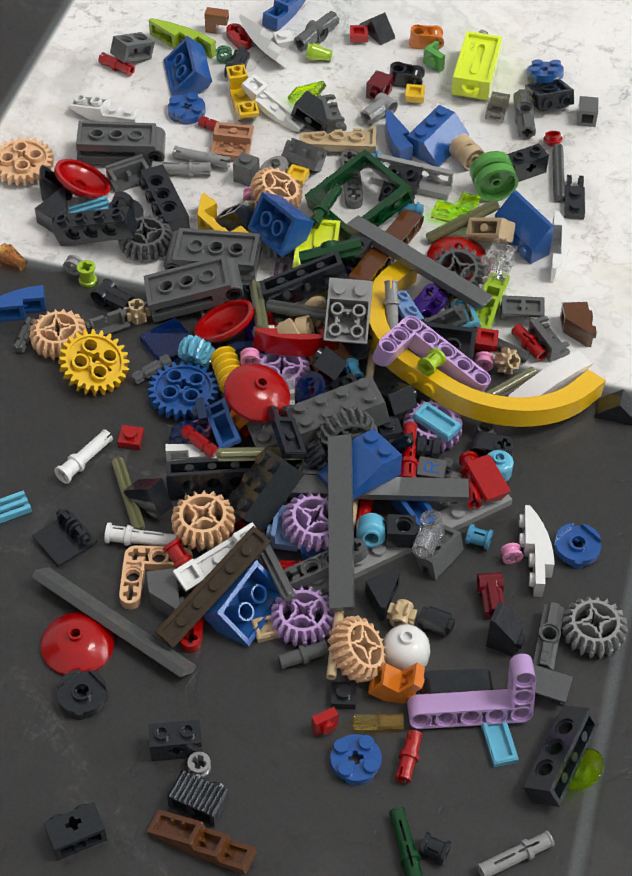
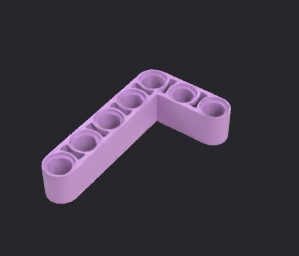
(420, 339)
(479, 707)

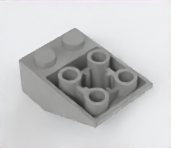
(348, 311)

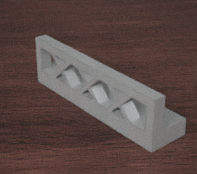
(429, 185)

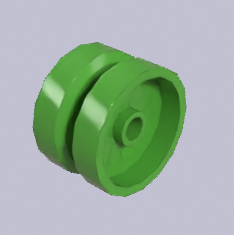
(493, 176)

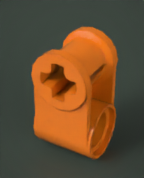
(425, 35)

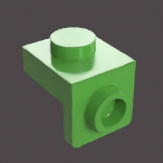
(433, 57)

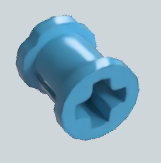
(353, 368)
(479, 536)

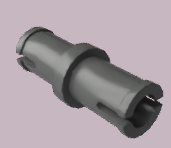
(303, 654)

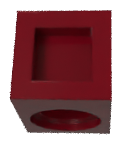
(379, 83)

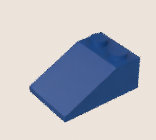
(373, 463)

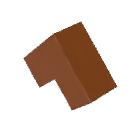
(214, 18)

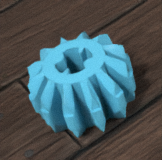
(195, 350)

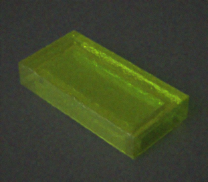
(314, 88)

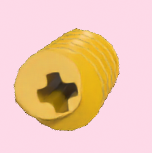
(223, 362)

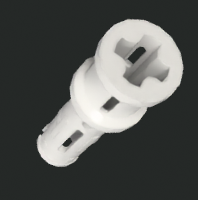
(76, 462)
(130, 535)

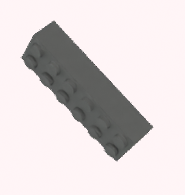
(312, 412)

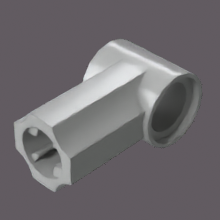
(378, 108)

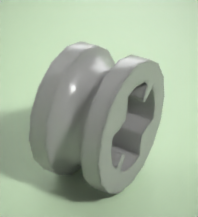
(70, 264)
(199, 756)

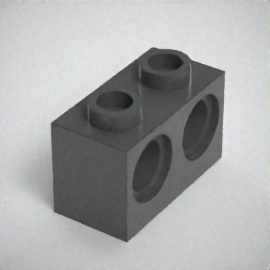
(132, 47)

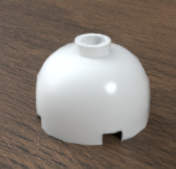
(406, 646)

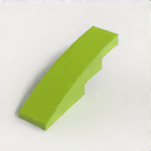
(174, 34)
(489, 312)

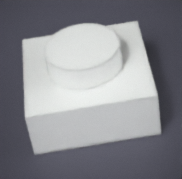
(283, 38)

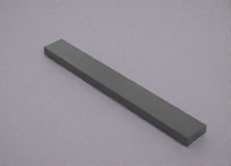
(420, 263)
(397, 489)
(340, 523)
(114, 622)

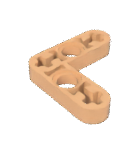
(138, 567)

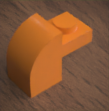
(397, 685)

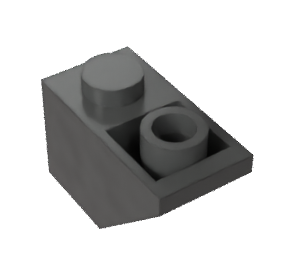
(164, 590)

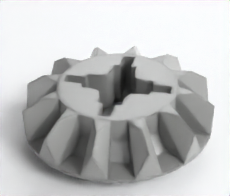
(276, 161)

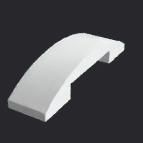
(269, 104)
(562, 233)
(196, 570)

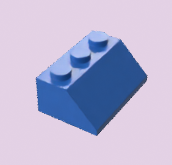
(187, 68)
(434, 135)
(279, 223)
(532, 230)
(245, 600)

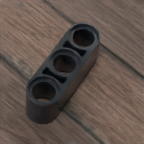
(456, 681)

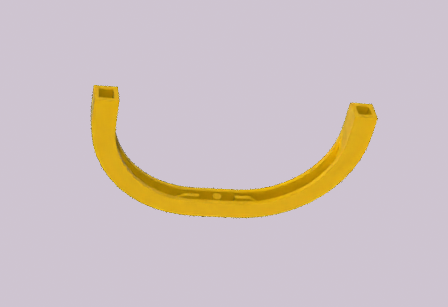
(469, 401)

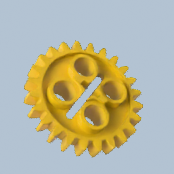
(102, 348)

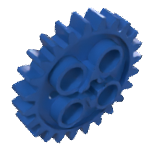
(177, 388)

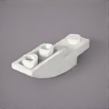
(100, 109)
(538, 548)

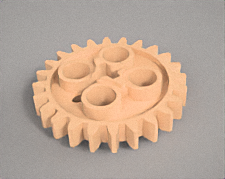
(22, 160)

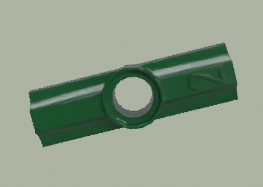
(347, 249)

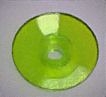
(589, 771)

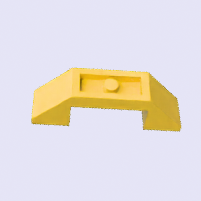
(242, 104)
(208, 212)

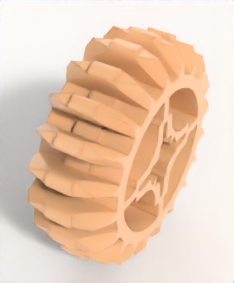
(277, 183)
(46, 328)
(204, 527)
(357, 648)

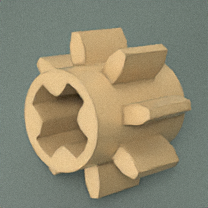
(137, 311)
(507, 360)
(401, 613)

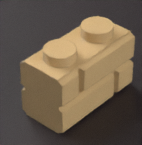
(490, 230)

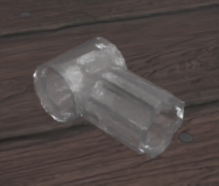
(428, 534)

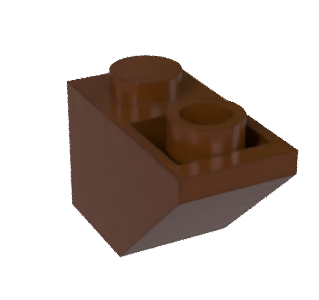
(577, 322)

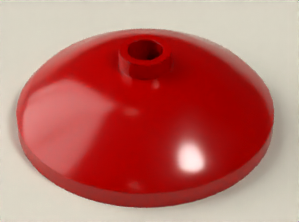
(81, 179)
(454, 241)
(225, 321)
(250, 398)
(69, 653)

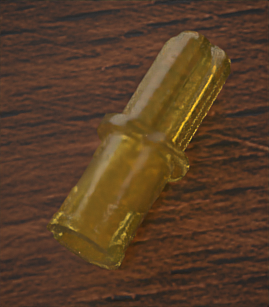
(378, 722)

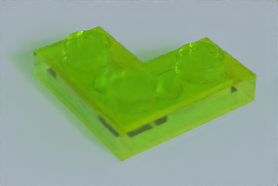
(448, 211)

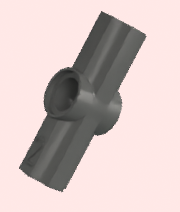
(316, 30)
(524, 114)
(549, 627)

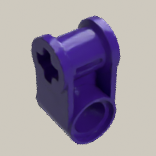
(428, 304)

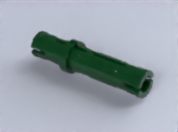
(321, 210)
(399, 819)

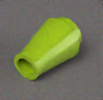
(318, 53)

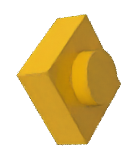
(415, 93)
(299, 173)

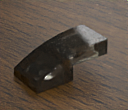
(497, 106)

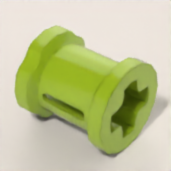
(86, 270)
(428, 364)

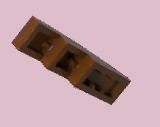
(202, 842)

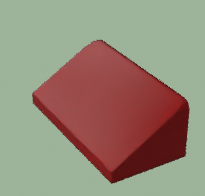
(488, 478)

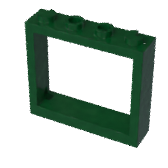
(381, 211)

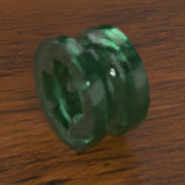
(221, 50)

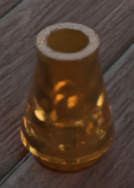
(12, 257)

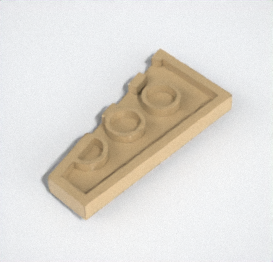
(341, 141)

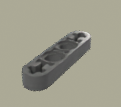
(349, 191)
(322, 562)

